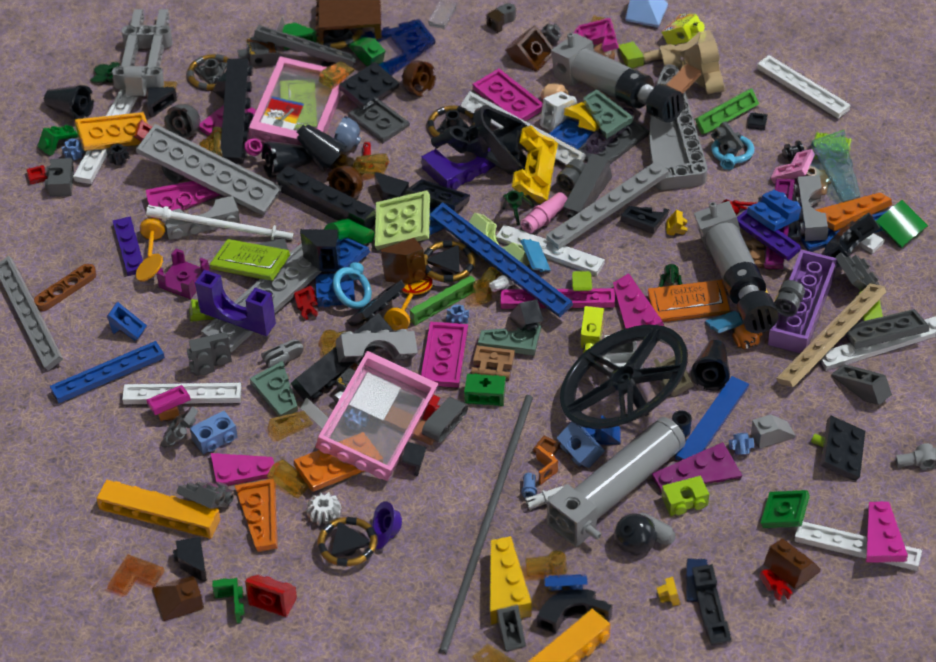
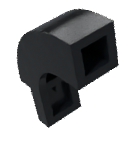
(851, 236)
(570, 603)

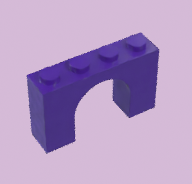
(453, 174)
(213, 301)

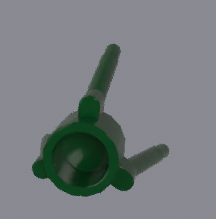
(514, 200)
(671, 275)

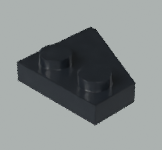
(644, 217)

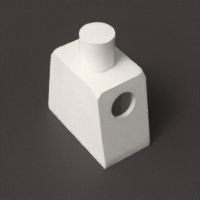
(554, 108)

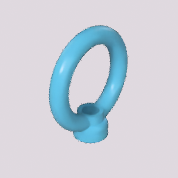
(729, 160)
(355, 272)

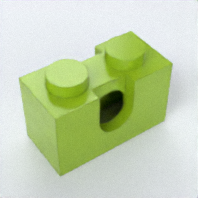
(692, 488)

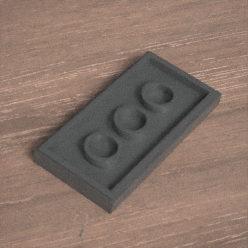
(621, 144)
(886, 329)

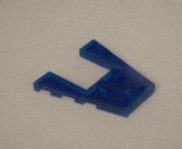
(410, 38)

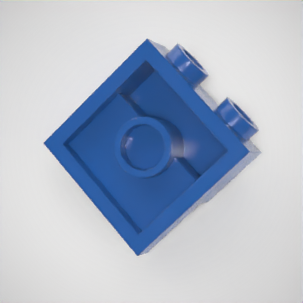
(775, 210)
(325, 293)

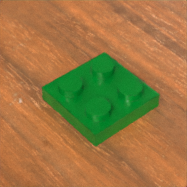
(785, 509)

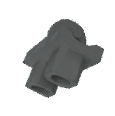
(728, 139)

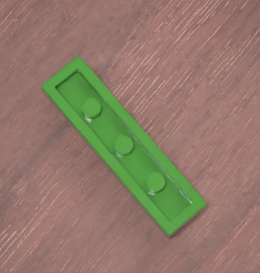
(726, 111)
(442, 300)

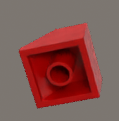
(270, 594)

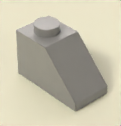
(770, 430)

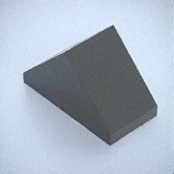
(510, 627)

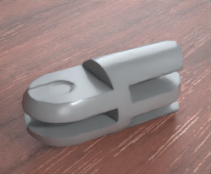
(282, 352)
(665, 533)

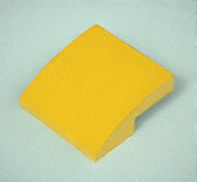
(581, 112)

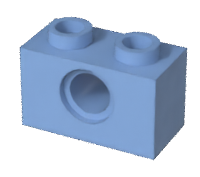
(589, 449)

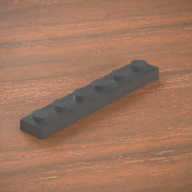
(301, 45)

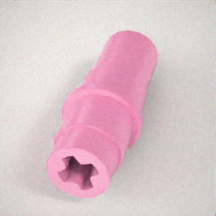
(543, 213)

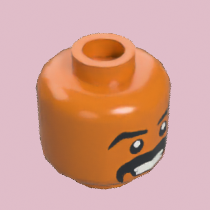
(745, 338)

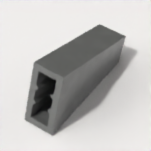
(589, 185)

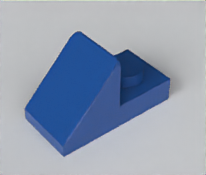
(124, 320)
(606, 436)

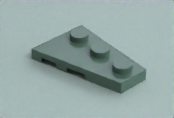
(606, 113)
(276, 389)

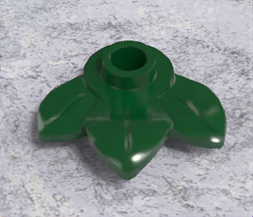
(104, 72)

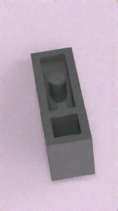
(867, 385)

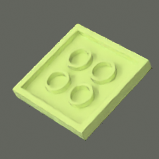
(402, 219)

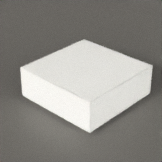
(871, 243)

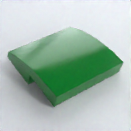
(901, 224)

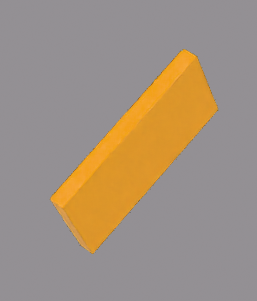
(108, 130)

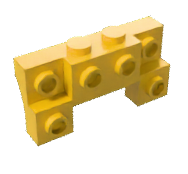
(539, 165)

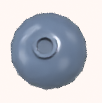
(348, 133)

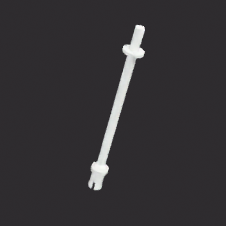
(166, 213)

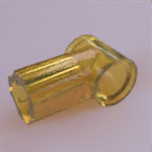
(481, 286)
(552, 564)

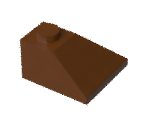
(530, 49)
(178, 598)

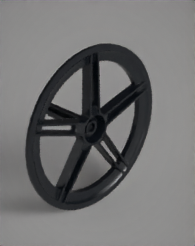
(625, 377)

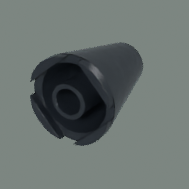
(71, 101)
(319, 146)
(279, 155)
(711, 366)

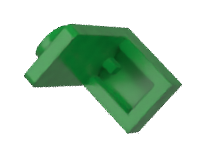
(50, 137)
(230, 588)

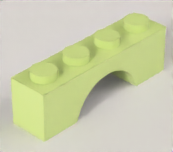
(488, 227)

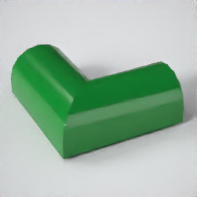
(352, 230)

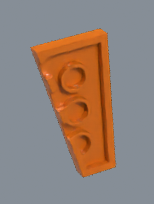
(852, 210)
(259, 508)

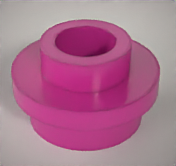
(253, 143)

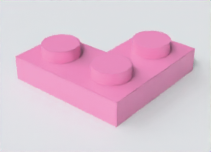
(797, 168)

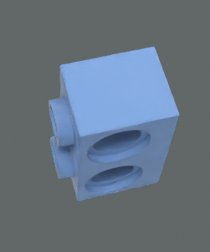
(213, 432)

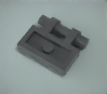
(177, 428)

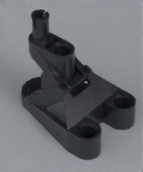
(479, 138)

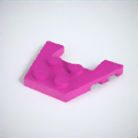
(599, 32)

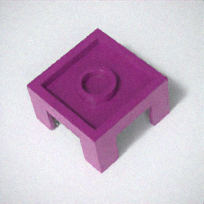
(181, 275)

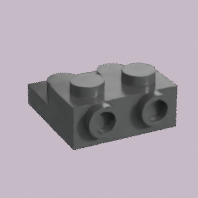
(857, 271)
(208, 352)
(207, 494)

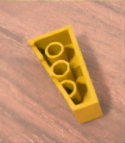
(507, 580)

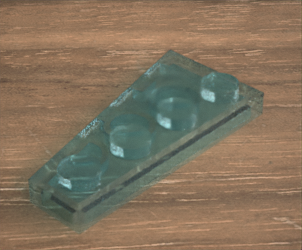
(836, 161)

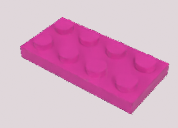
(508, 95)
(445, 353)

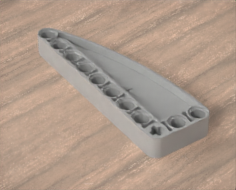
(677, 145)

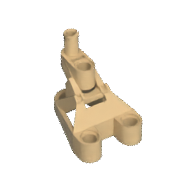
(702, 56)

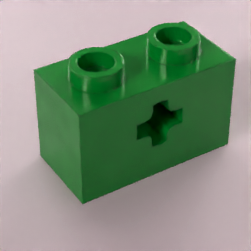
(485, 389)

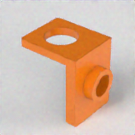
(549, 461)

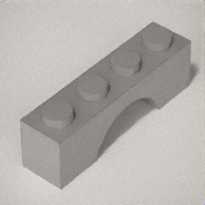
(223, 209)
(814, 223)
(398, 344)

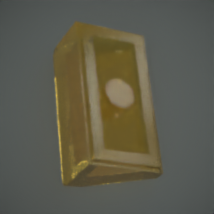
(288, 478)

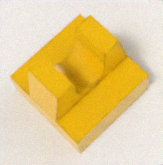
(676, 224)
(669, 592)

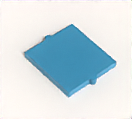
(535, 255)
(725, 322)

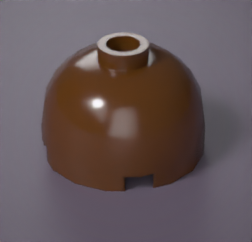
(418, 74)
(345, 179)

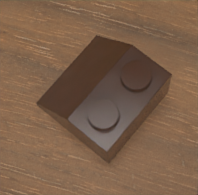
(404, 262)
(790, 563)

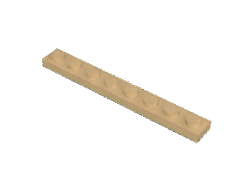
(831, 335)

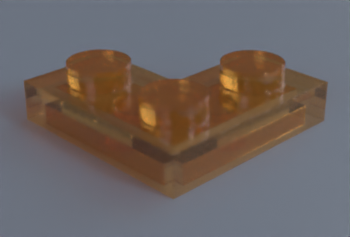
(132, 570)

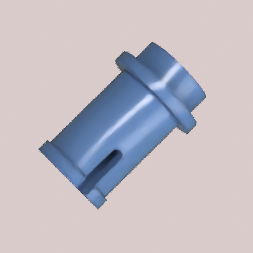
(528, 485)

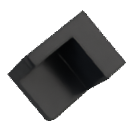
(414, 456)

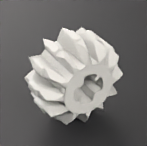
(323, 508)

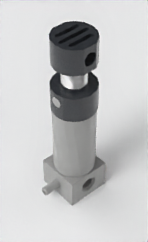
(577, 61)
(740, 274)

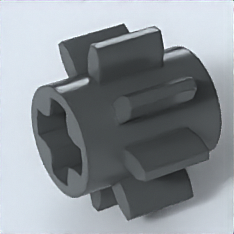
(551, 33)

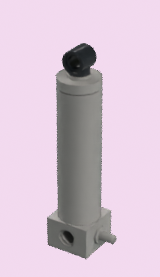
(576, 510)

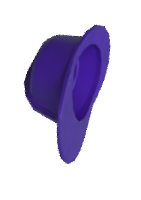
(386, 523)

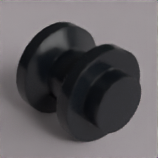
(790, 151)

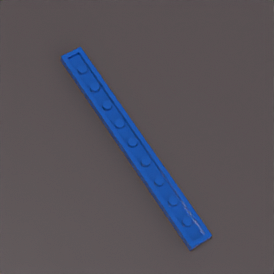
(501, 260)

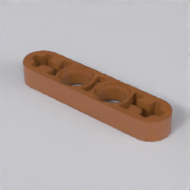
(63, 285)

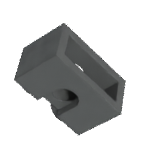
(60, 177)

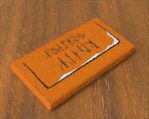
(689, 300)

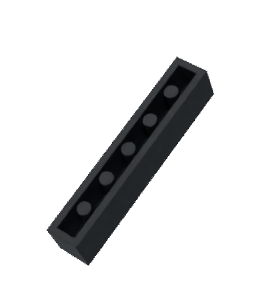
(235, 110)
(324, 198)
(328, 367)

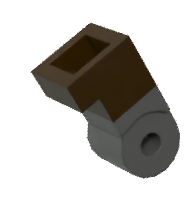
(500, 16)

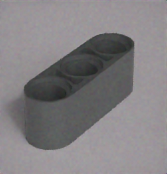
(444, 419)

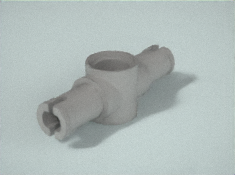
(923, 456)

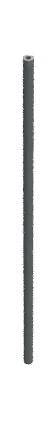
(485, 525)

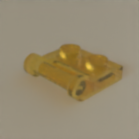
(213, 141)

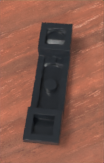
(710, 605)

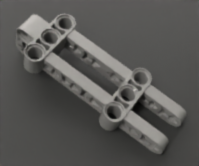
(157, 37)

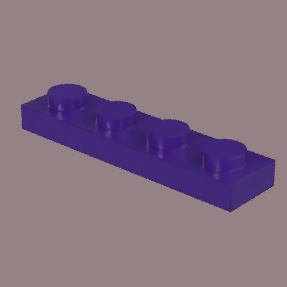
(774, 240)
(128, 244)

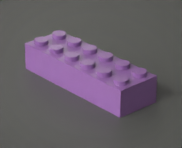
(816, 275)

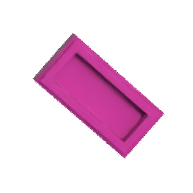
(168, 399)

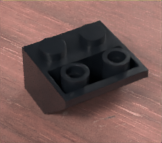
(321, 248)

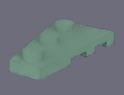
(521, 341)

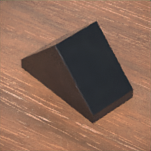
(159, 99)

